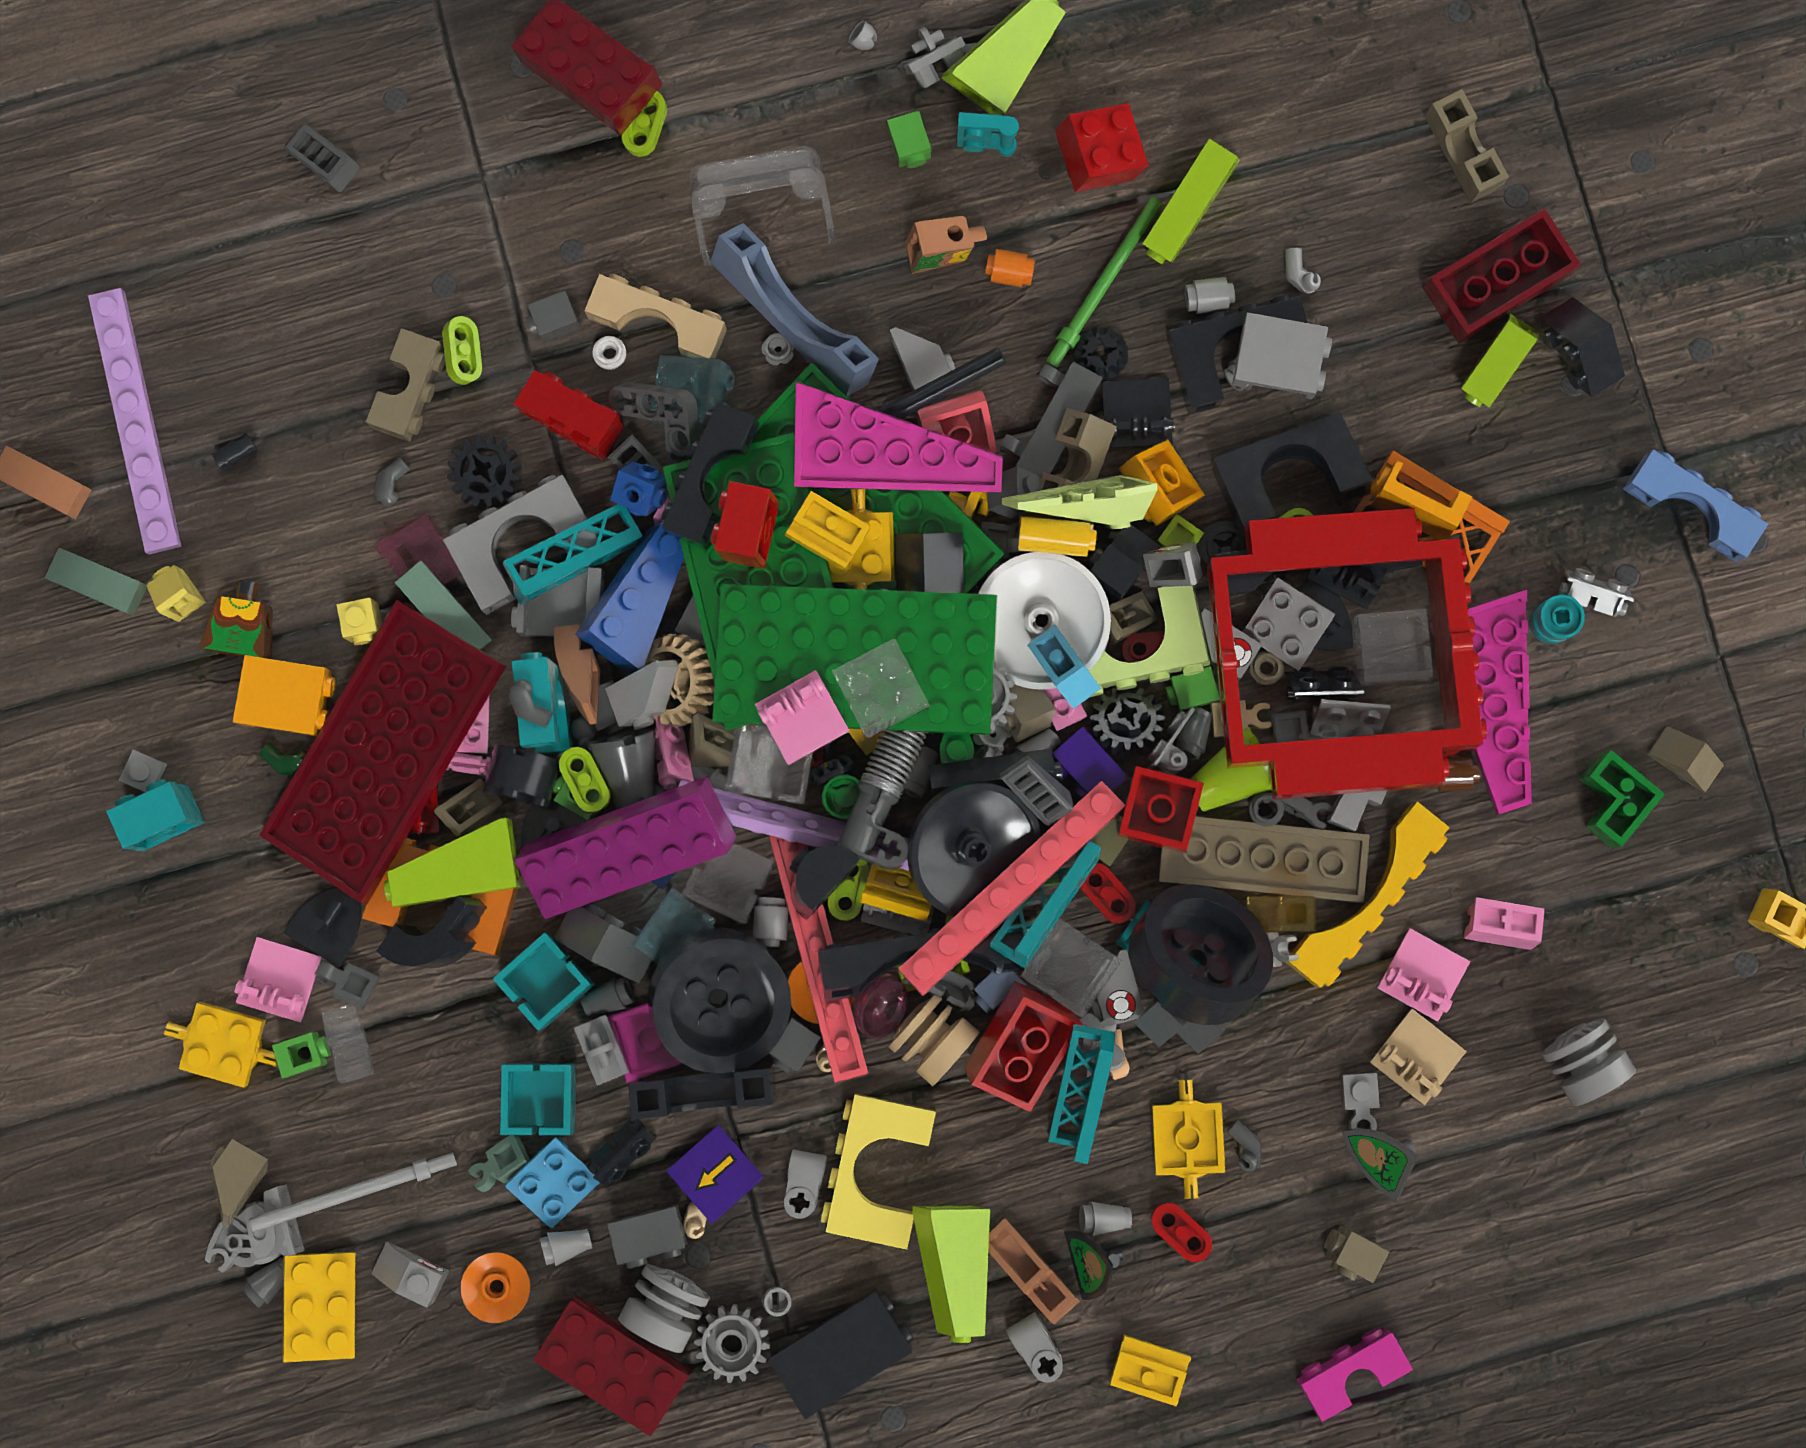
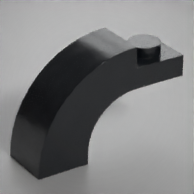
(442, 945)

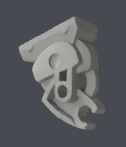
(263, 1244)

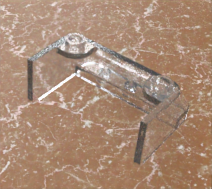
(752, 173)

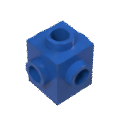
(640, 489)

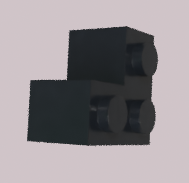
(1585, 345)
(1121, 561)

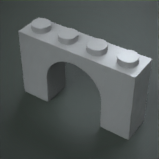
(476, 545)

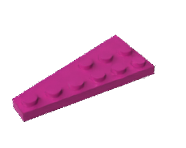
(866, 449)
(1505, 687)

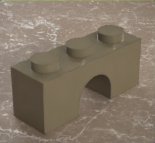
(1454, 128)
(401, 413)
(1087, 446)

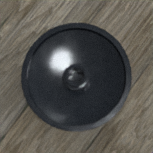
(967, 842)

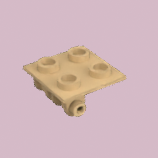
(1418, 1057)

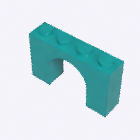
(549, 693)

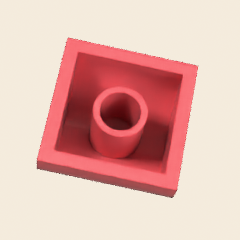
(961, 418)

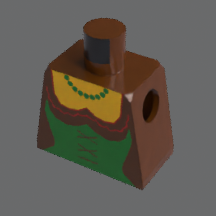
(240, 625)

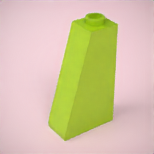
(1004, 57)
(1190, 202)
(464, 867)
(955, 1266)

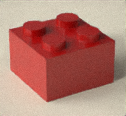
(1101, 147)
(745, 524)
(1161, 809)

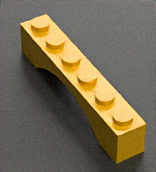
(1410, 842)

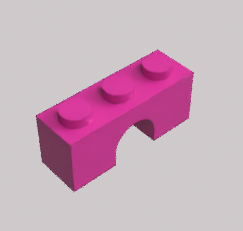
(1326, 1382)

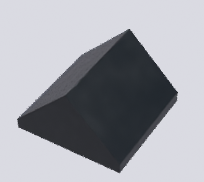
(930, 562)

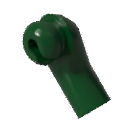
(282, 764)

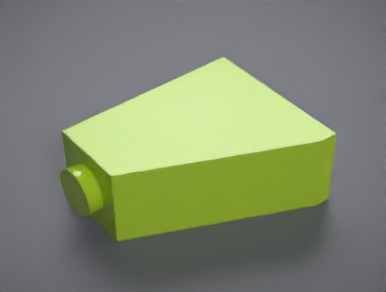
(1499, 361)

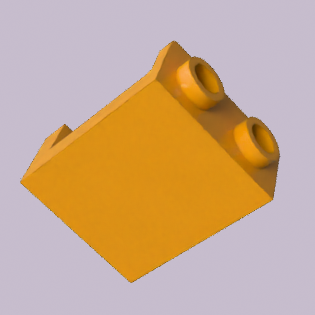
(1435, 517)
(283, 695)

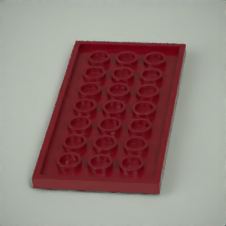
(382, 751)

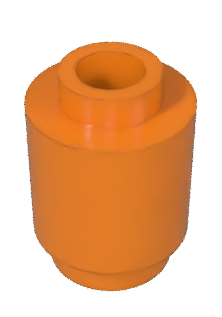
(1010, 268)

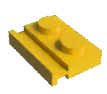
(827, 530)
(895, 893)
(1150, 1370)

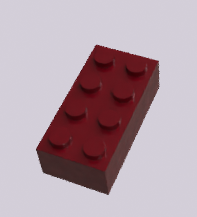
(587, 65)
(1501, 276)
(612, 1365)

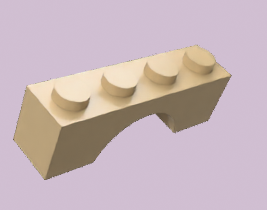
(617, 303)

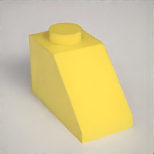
(174, 593)

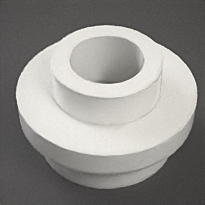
(605, 343)

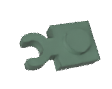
(503, 1163)

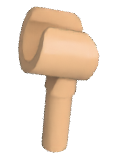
(1124, 1069)

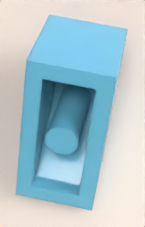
(1064, 666)

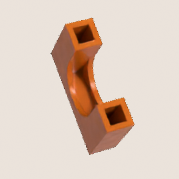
(487, 934)

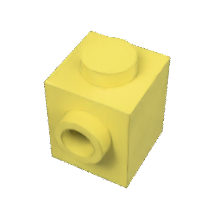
(359, 620)

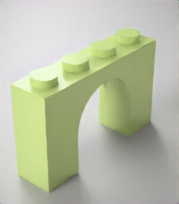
(1181, 649)

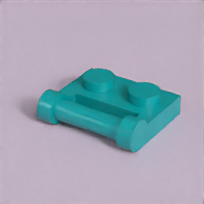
(975, 133)

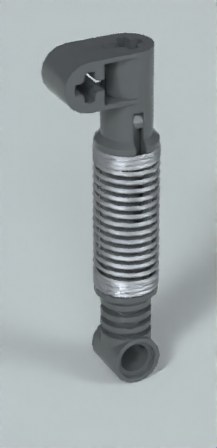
(878, 792)

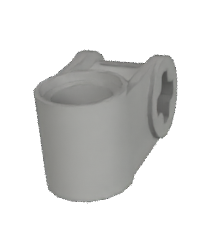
(806, 1177)
(1034, 1342)

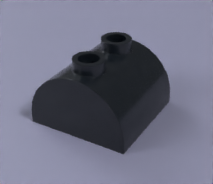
(818, 876)

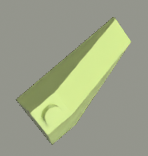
(1103, 501)

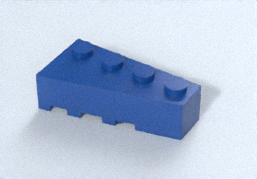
(634, 602)

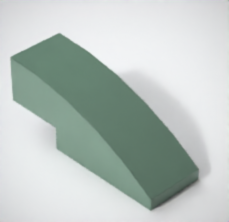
(96, 581)
(440, 605)

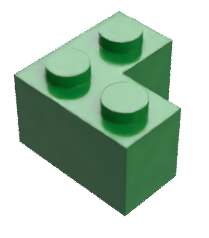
(1626, 795)

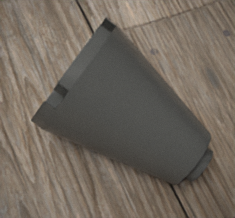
(626, 764)

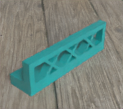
(578, 564)
(1050, 912)
(1093, 1096)

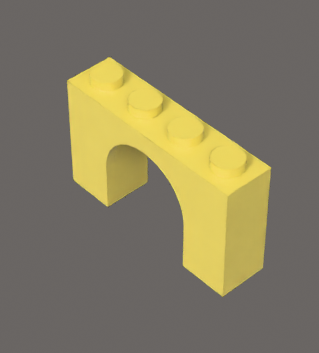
(850, 1210)

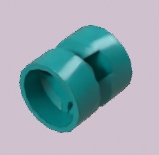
(1557, 619)

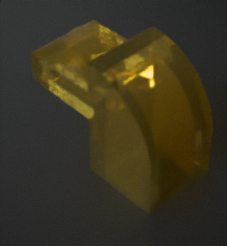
(1284, 913)

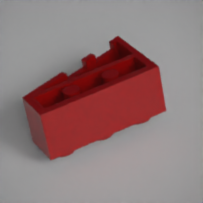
(570, 414)

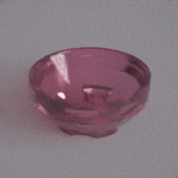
(885, 1011)

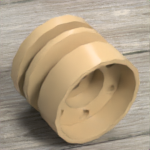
(933, 1039)

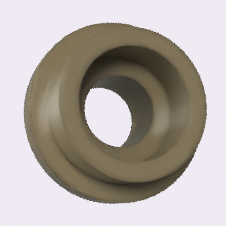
(1276, 664)

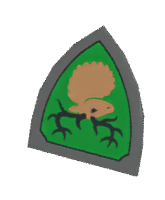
(1381, 1159)

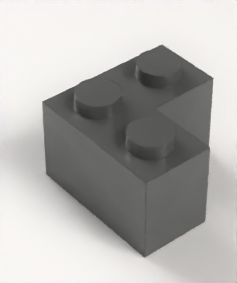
(603, 941)
(1162, 1025)

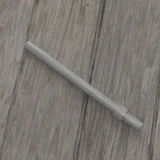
(419, 1170)

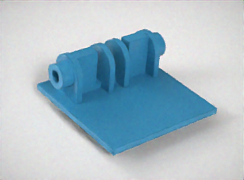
(552, 1182)

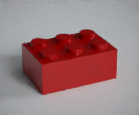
(1021, 1047)

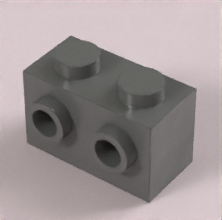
(648, 1235)

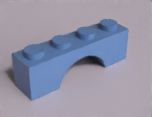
(1731, 527)

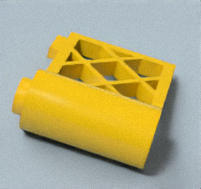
(1055, 535)

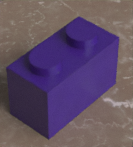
(1087, 764)

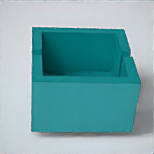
(544, 981)
(538, 1098)

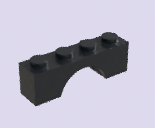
(725, 435)

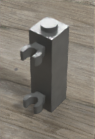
(1074, 392)

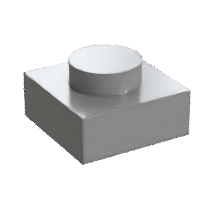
(142, 770)

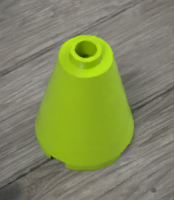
(1232, 784)

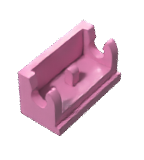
(1505, 923)

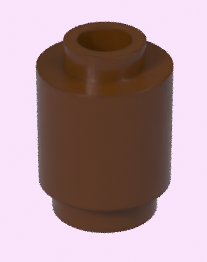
(1462, 774)

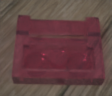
(424, 545)

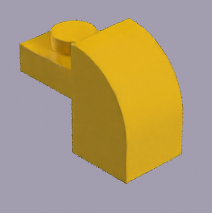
(1780, 916)

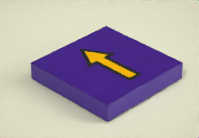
(715, 1174)

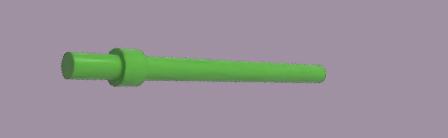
(1070, 335)

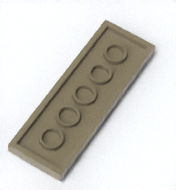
(1270, 860)

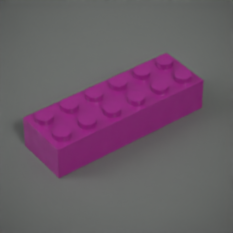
(626, 848)

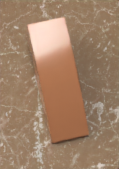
(42, 482)
(578, 670)
(1030, 1272)

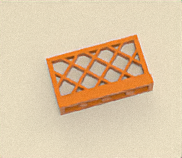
(1442, 492)

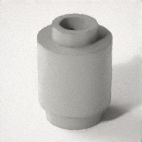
(1209, 295)
(770, 921)

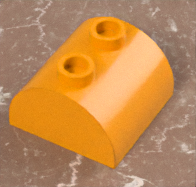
(1174, 482)

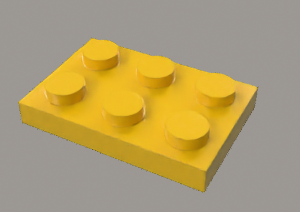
(318, 1306)

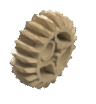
(693, 679)

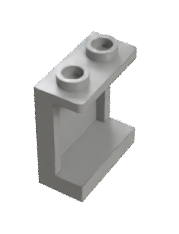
(1281, 355)
(558, 607)

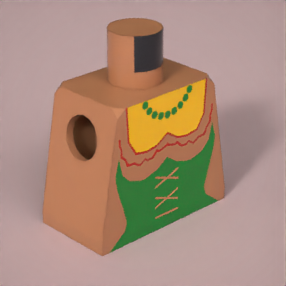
(942, 242)

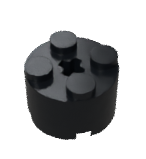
(521, 775)

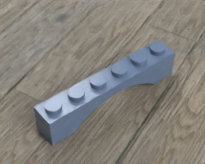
(749, 268)

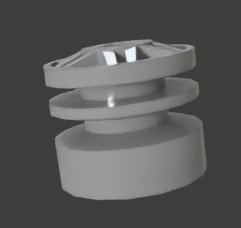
(1591, 1066)
(661, 1314)

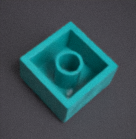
(155, 815)

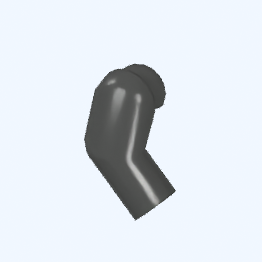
(524, 707)

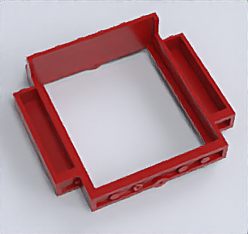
(1359, 761)

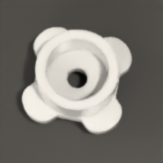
(997, 741)

